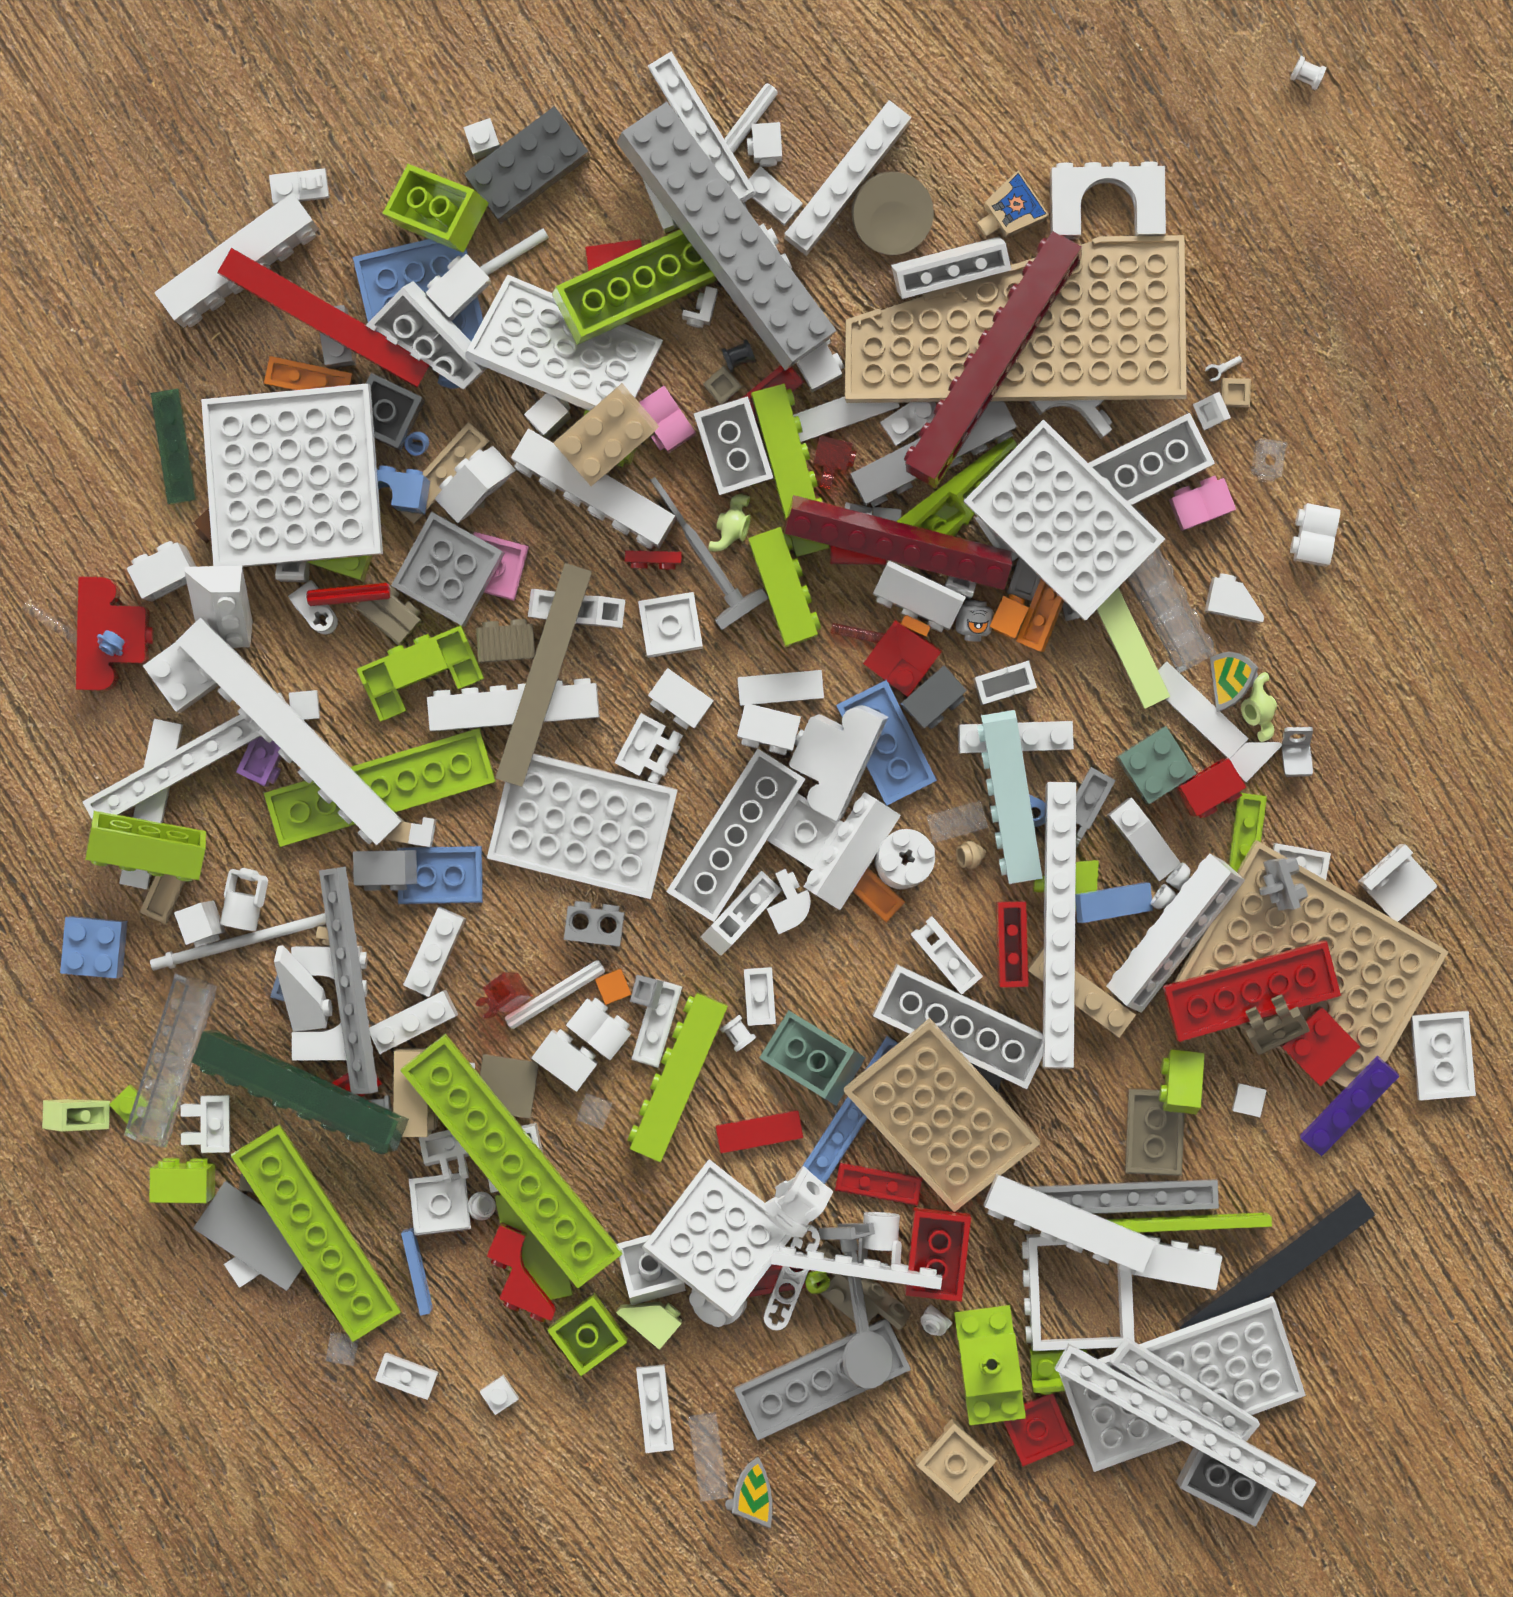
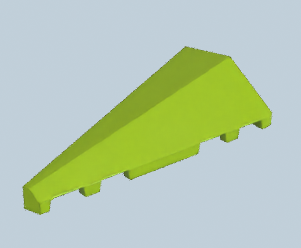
(945, 507)

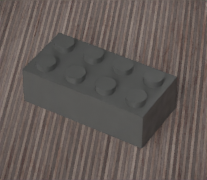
(527, 165)

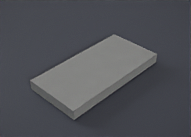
(249, 1234)

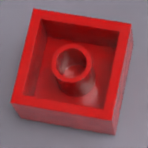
(1210, 787)

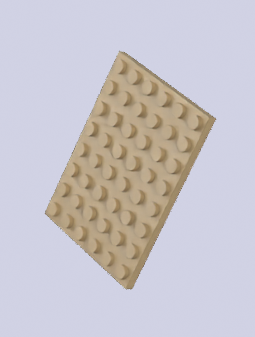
(1375, 959)

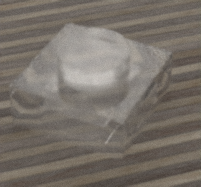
(594, 1111)
(341, 1349)

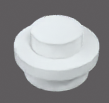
(481, 1206)

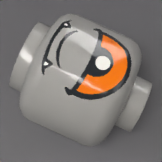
(974, 620)

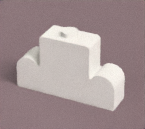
(836, 756)

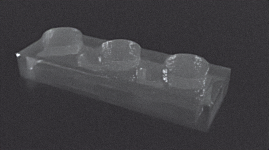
(708, 1456)

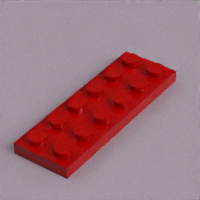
(1223, 996)

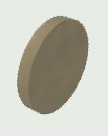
(892, 213)

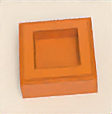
(916, 626)
(613, 986)

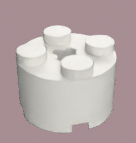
(920, 854)

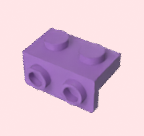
(261, 762)

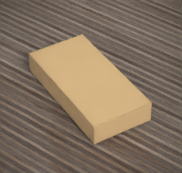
(162, 897)

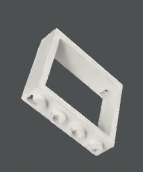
(1032, 1304)

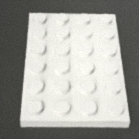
(532, 344)
(1064, 520)
(584, 825)

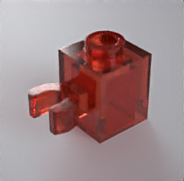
(833, 456)
(504, 994)

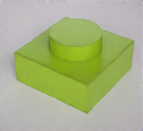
(124, 1102)

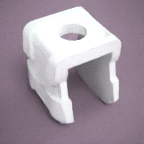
(798, 1203)

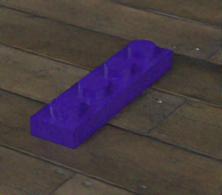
(1349, 1105)

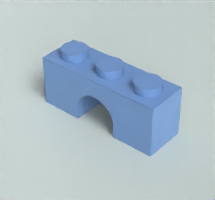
(408, 489)

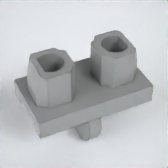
(1280, 884)

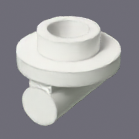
(934, 1321)

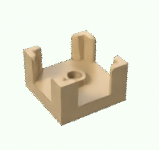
(955, 1461)

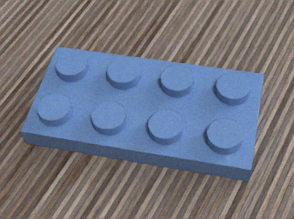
(897, 758)

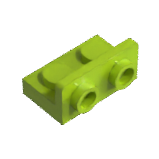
(1043, 1373)

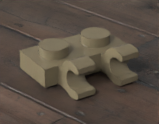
(1277, 1030)

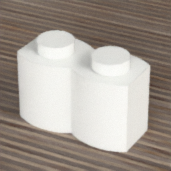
(1315, 535)
(599, 1028)

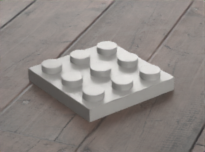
(448, 569)

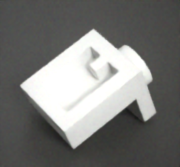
(706, 306)

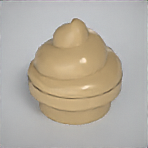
(970, 854)

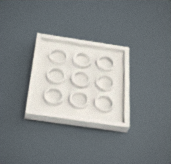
(717, 1239)

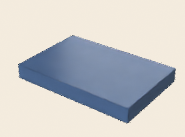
(445, 876)

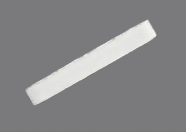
(788, 1276)

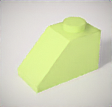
(75, 1114)
(652, 1320)

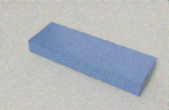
(1113, 902)
(417, 1271)

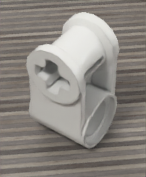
(312, 613)

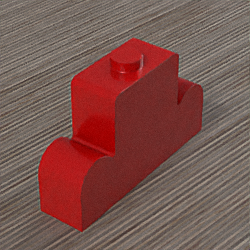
(97, 615)

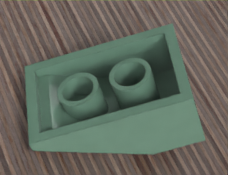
(812, 1057)

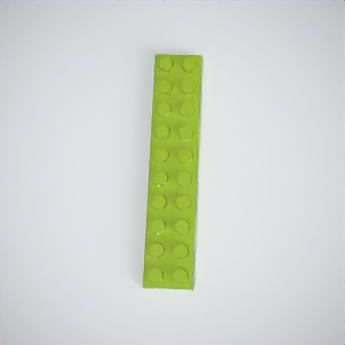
(511, 1161)

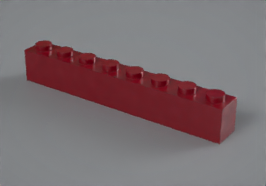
(898, 542)

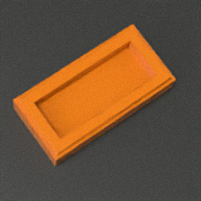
(878, 895)

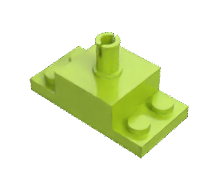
(989, 1365)

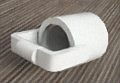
(239, 908)
(885, 1237)

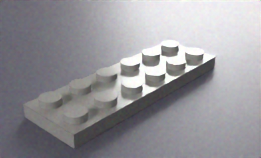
(808, 1384)

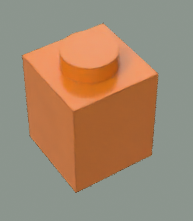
(1009, 616)

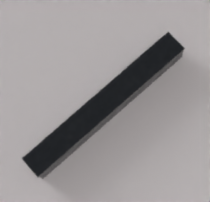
(1286, 1259)

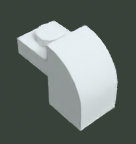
(792, 910)

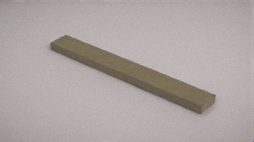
(543, 675)

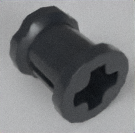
(738, 355)

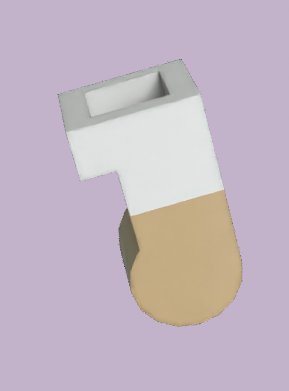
(414, 833)

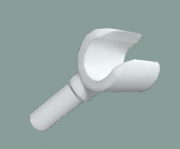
(1224, 367)

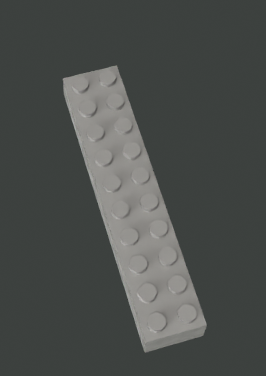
(725, 235)

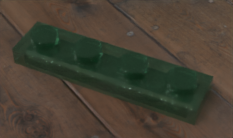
(173, 446)

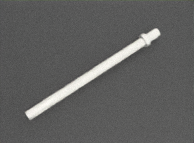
(171, 959)

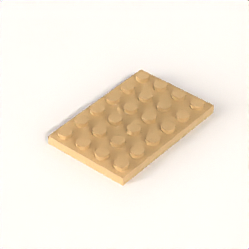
(941, 1115)

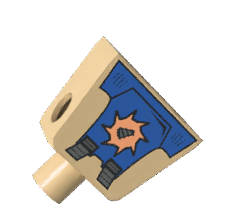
(1012, 208)

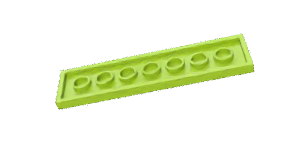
(398, 779)
(316, 1233)

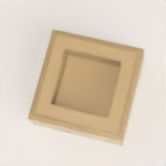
(1236, 392)

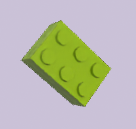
(435, 208)

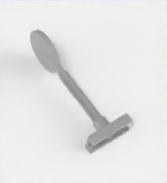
(737, 603)
(867, 1354)

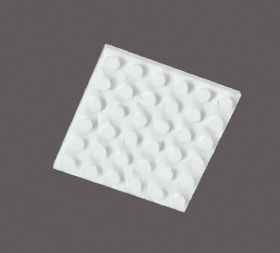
(292, 476)

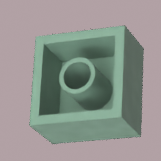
(1155, 765)

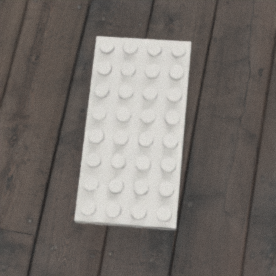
(1233, 1354)

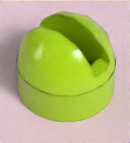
(815, 1277)

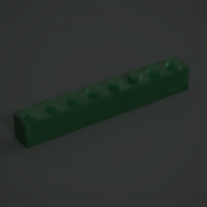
(300, 1091)

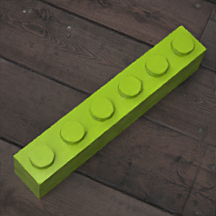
(786, 454)
(678, 1077)

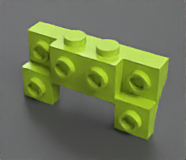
(416, 663)

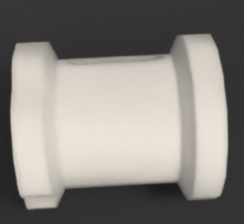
(1308, 73)
(737, 1033)

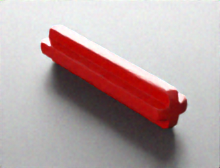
(348, 594)

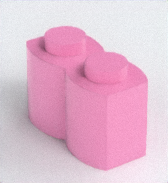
(673, 425)
(1202, 503)

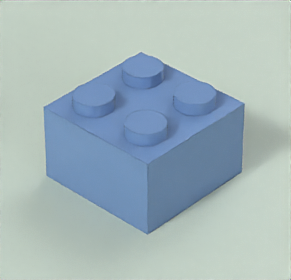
(93, 947)

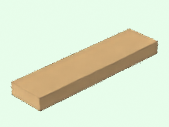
(461, 447)

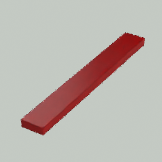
(322, 317)

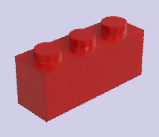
(1012, 944)

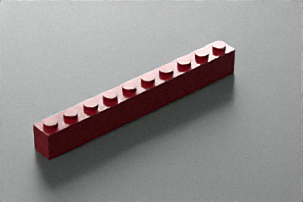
(993, 359)

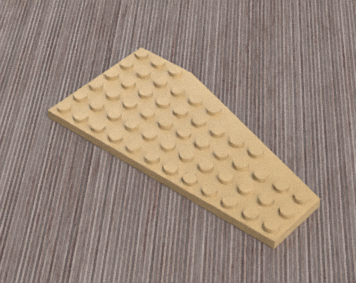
(1105, 337)

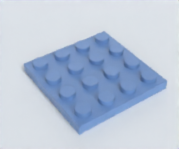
(388, 270)

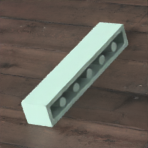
(1011, 797)

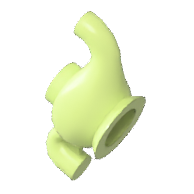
(732, 524)
(1260, 708)

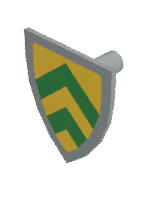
(1231, 678)
(752, 1495)

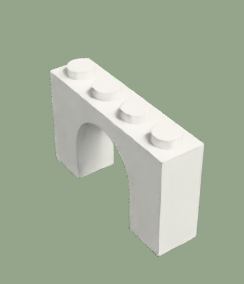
(1142, 183)
(320, 1043)

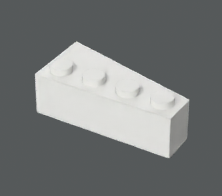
(427, 334)

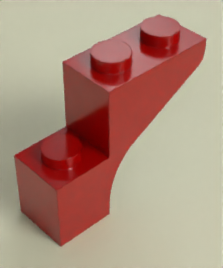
(520, 1288)

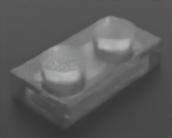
(956, 821)

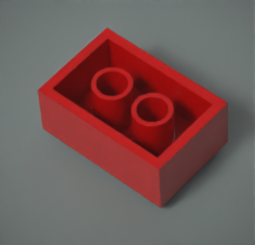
(939, 1243)

